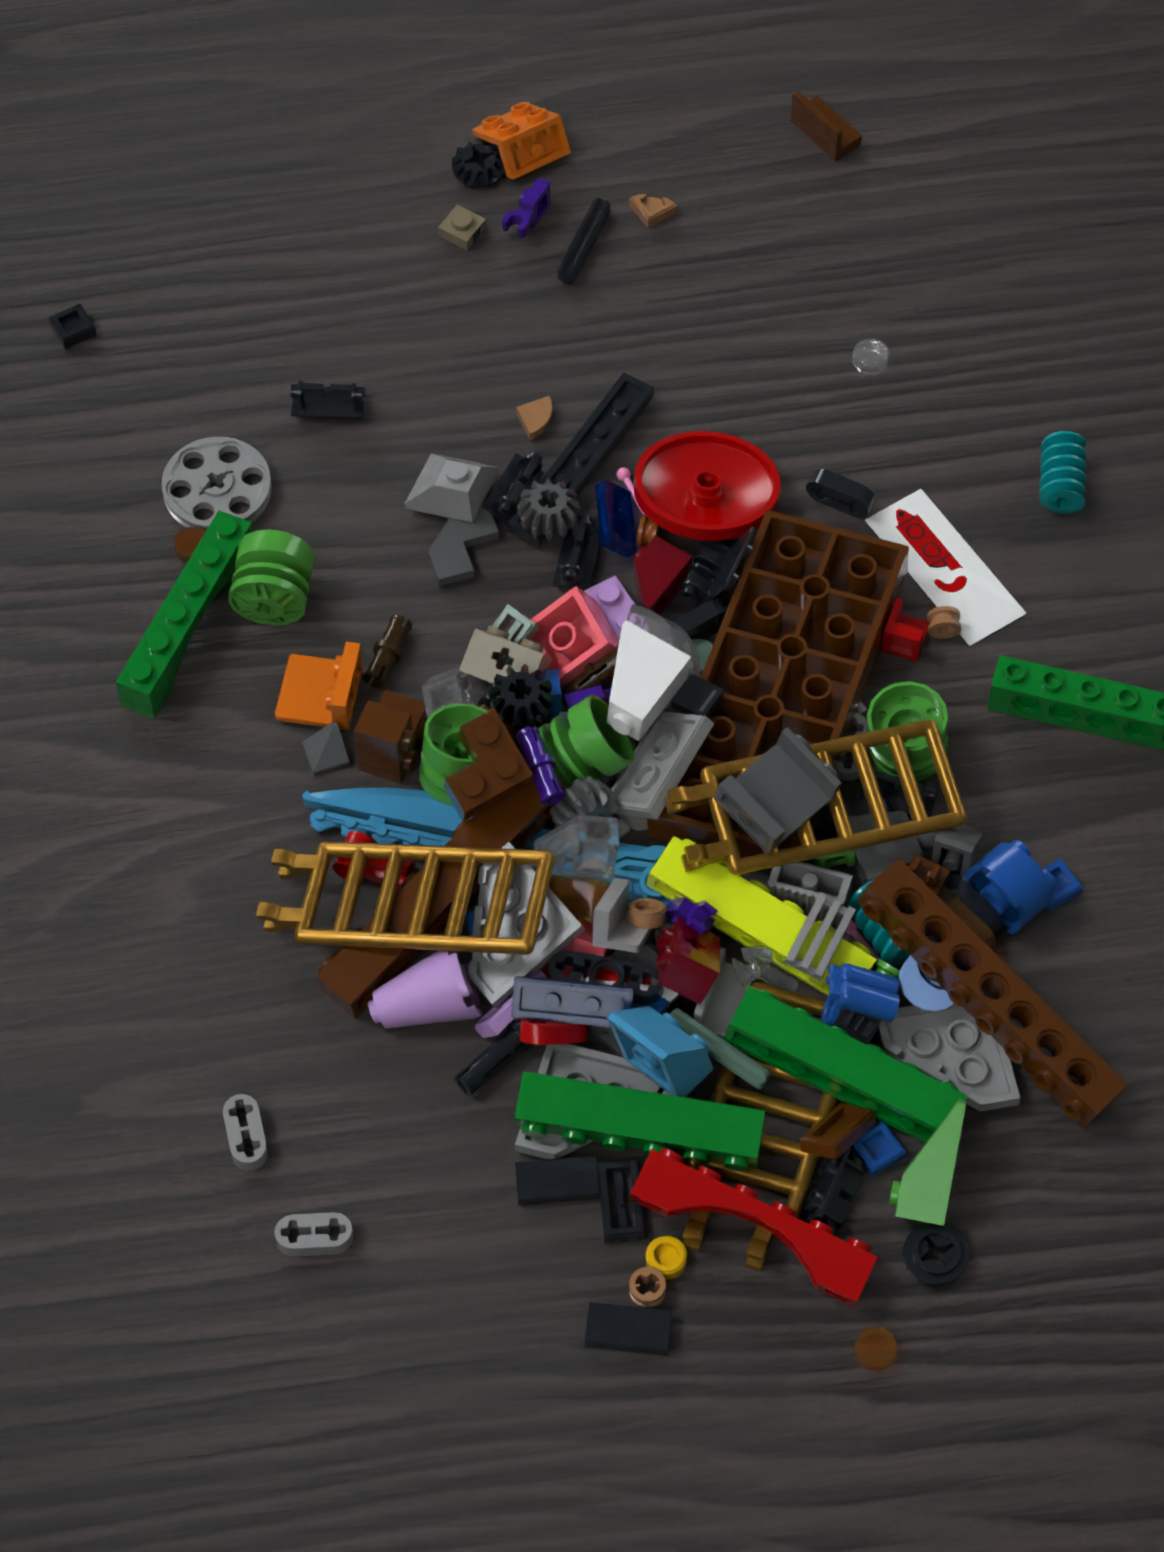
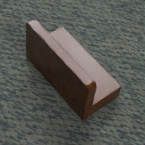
(824, 126)

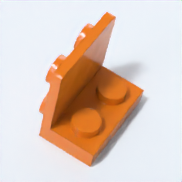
(525, 138)
(321, 689)

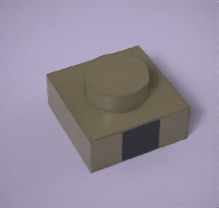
(462, 227)

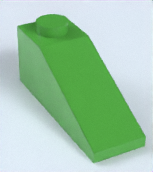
(929, 1176)

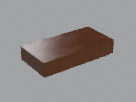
(838, 1131)

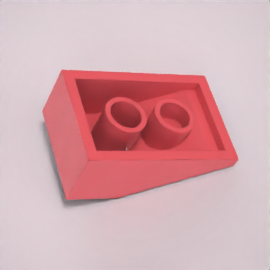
(573, 634)

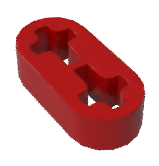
(550, 1032)

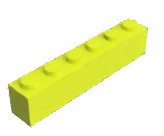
(751, 913)

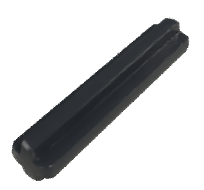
(583, 240)

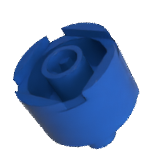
(1012, 883)

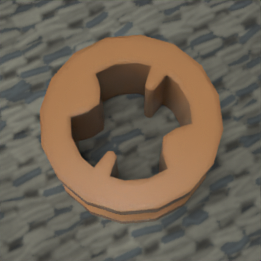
(944, 622)
(644, 1276)

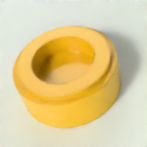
(667, 1256)

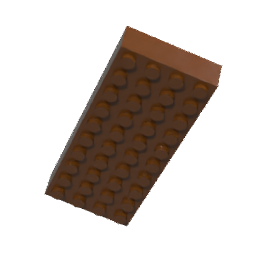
(791, 652)

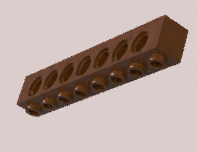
(1012, 996)

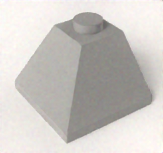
(451, 487)

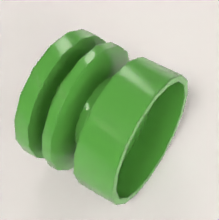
(271, 577)
(902, 705)
(586, 743)
(443, 750)

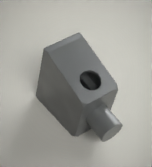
(875, 859)

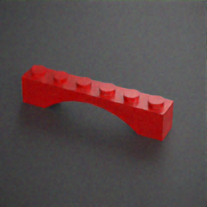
(675, 1189)

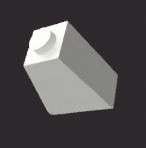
(643, 680)

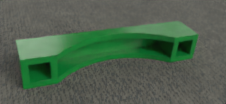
(155, 661)

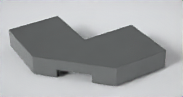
(449, 552)

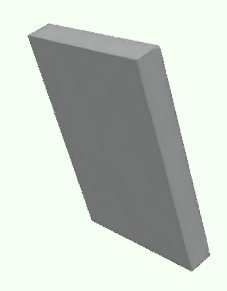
(659, 763)

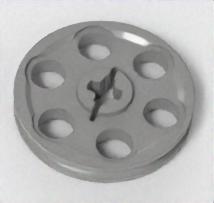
(217, 472)

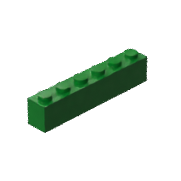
(840, 1064)
(639, 1120)

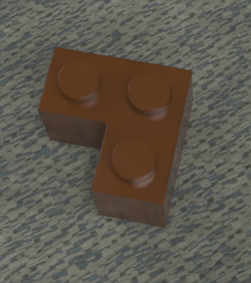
(390, 736)
(496, 767)

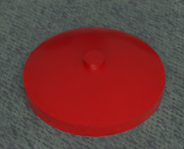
(706, 485)

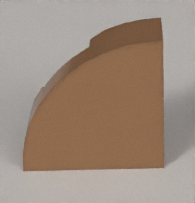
(652, 209)
(535, 416)

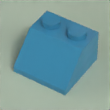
(661, 1049)

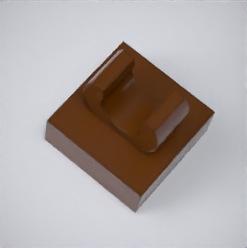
(930, 873)

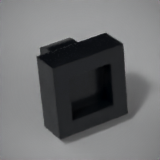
(857, 1025)

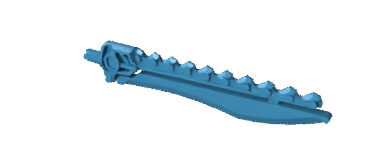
(419, 819)

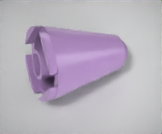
(427, 994)

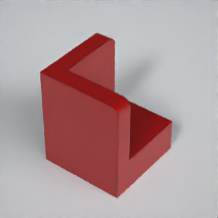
(904, 634)

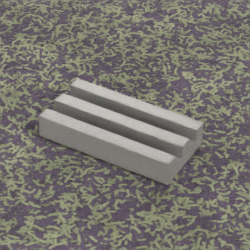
(834, 908)

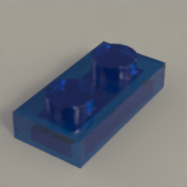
(616, 518)

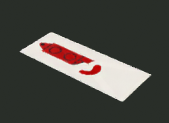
(947, 566)

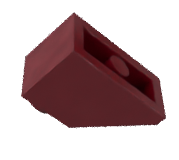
(659, 573)

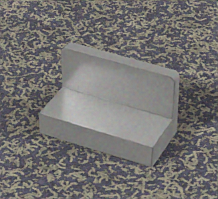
(611, 923)
(721, 1000)

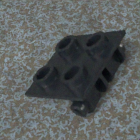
(715, 568)

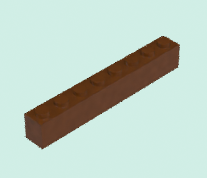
(359, 971)

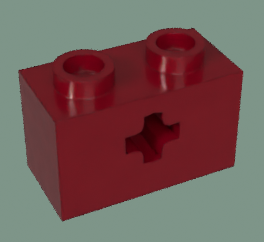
(688, 960)

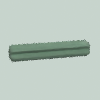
(724, 1052)

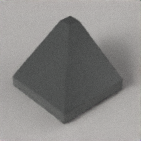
(326, 749)

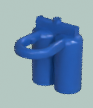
(861, 992)

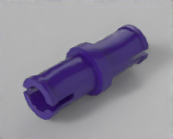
(541, 765)

